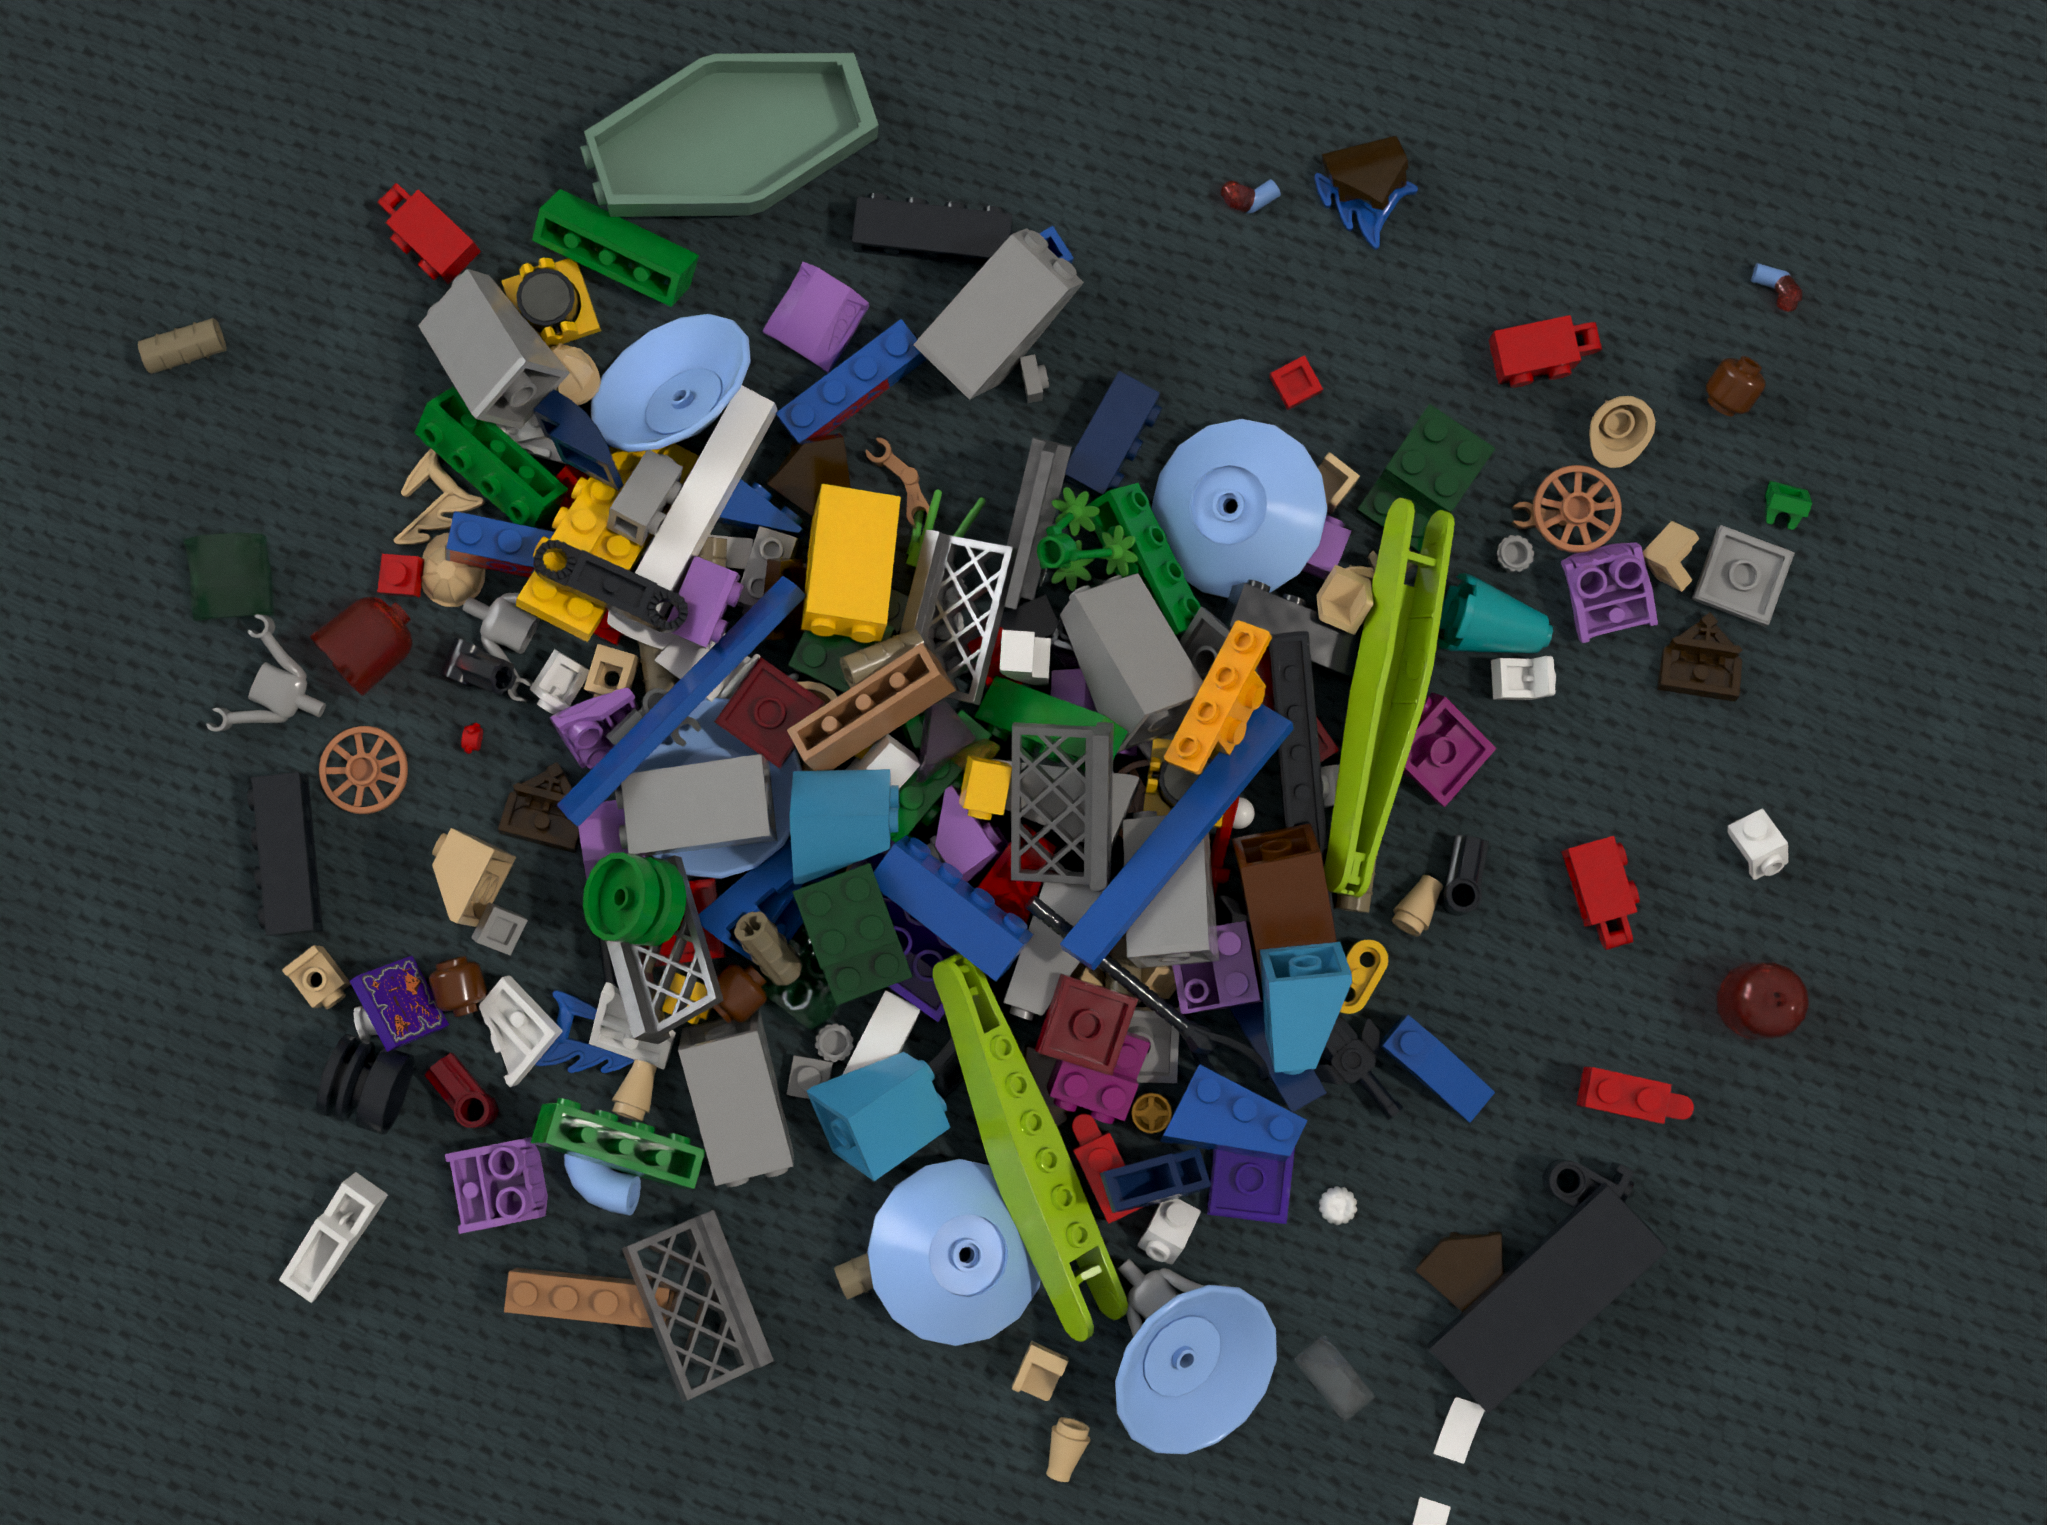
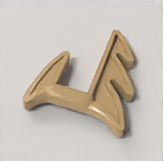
(451, 500)

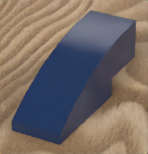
(577, 438)
(1293, 1089)
(1155, 1180)

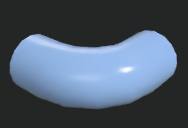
(604, 1186)

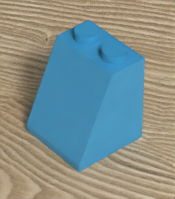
(840, 819)
(1302, 1001)
(880, 1113)

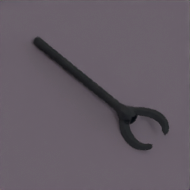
(1197, 1036)

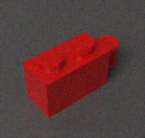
(429, 233)
(1541, 349)
(1603, 888)
(1631, 1096)
(1097, 1154)

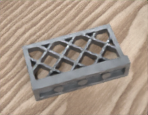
(1034, 514)
(925, 603)
(1097, 797)
(645, 998)
(728, 1297)

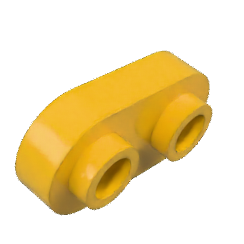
(1363, 978)

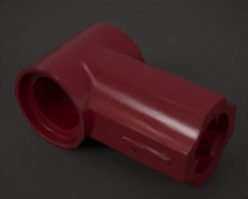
(460, 1089)

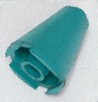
(1490, 621)

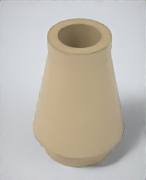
(1417, 907)
(635, 1092)
(1067, 1445)

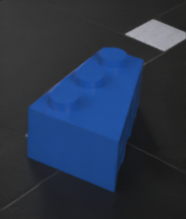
(762, 890)
(1232, 1119)

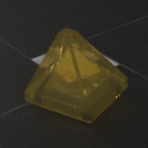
(981, 748)

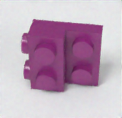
(1445, 750)
(1103, 1094)

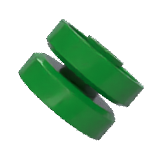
(634, 899)

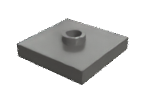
(1743, 576)

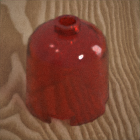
(365, 641)
(1746, 998)

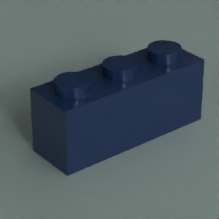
(1113, 436)

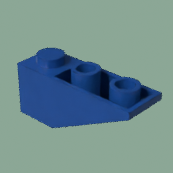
(751, 508)

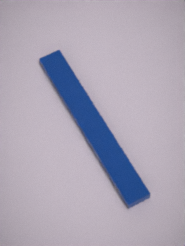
(681, 700)
(1175, 839)

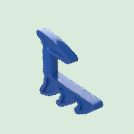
(1368, 218)
(567, 1048)

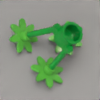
(1062, 552)

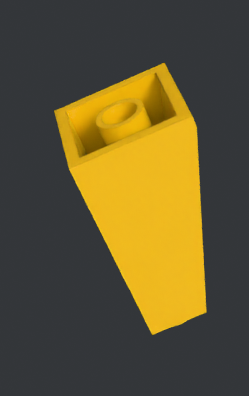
(850, 563)

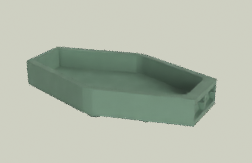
(730, 134)

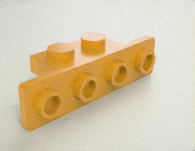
(1223, 701)

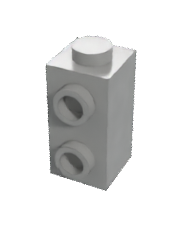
(644, 497)
(767, 545)

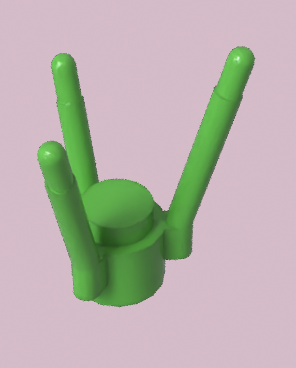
(916, 537)

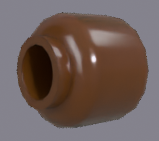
(1735, 386)
(458, 985)
(740, 992)

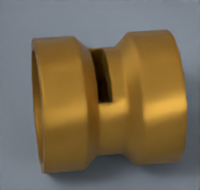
(1151, 1113)

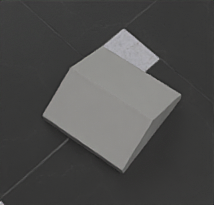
(1162, 1056)

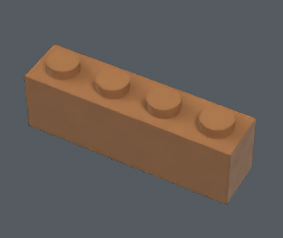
(871, 709)
(580, 1297)

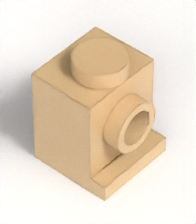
(607, 661)
(333, 979)

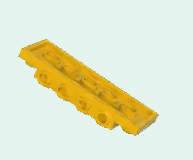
(585, 529)

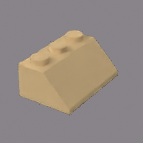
(469, 874)

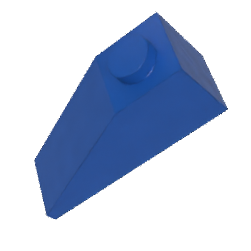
(1436, 1067)

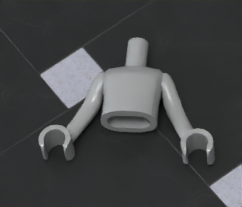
(507, 626)
(273, 688)
(1151, 1291)

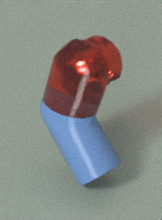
(1249, 199)
(1782, 282)

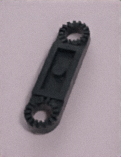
(610, 586)

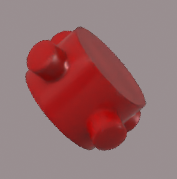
(472, 738)

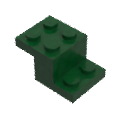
(1430, 470)
(821, 655)
(852, 934)

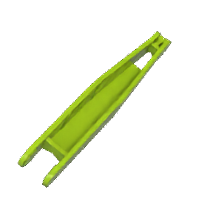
(1386, 693)
(1027, 1152)

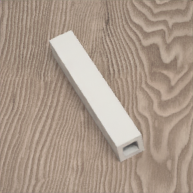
(707, 491)

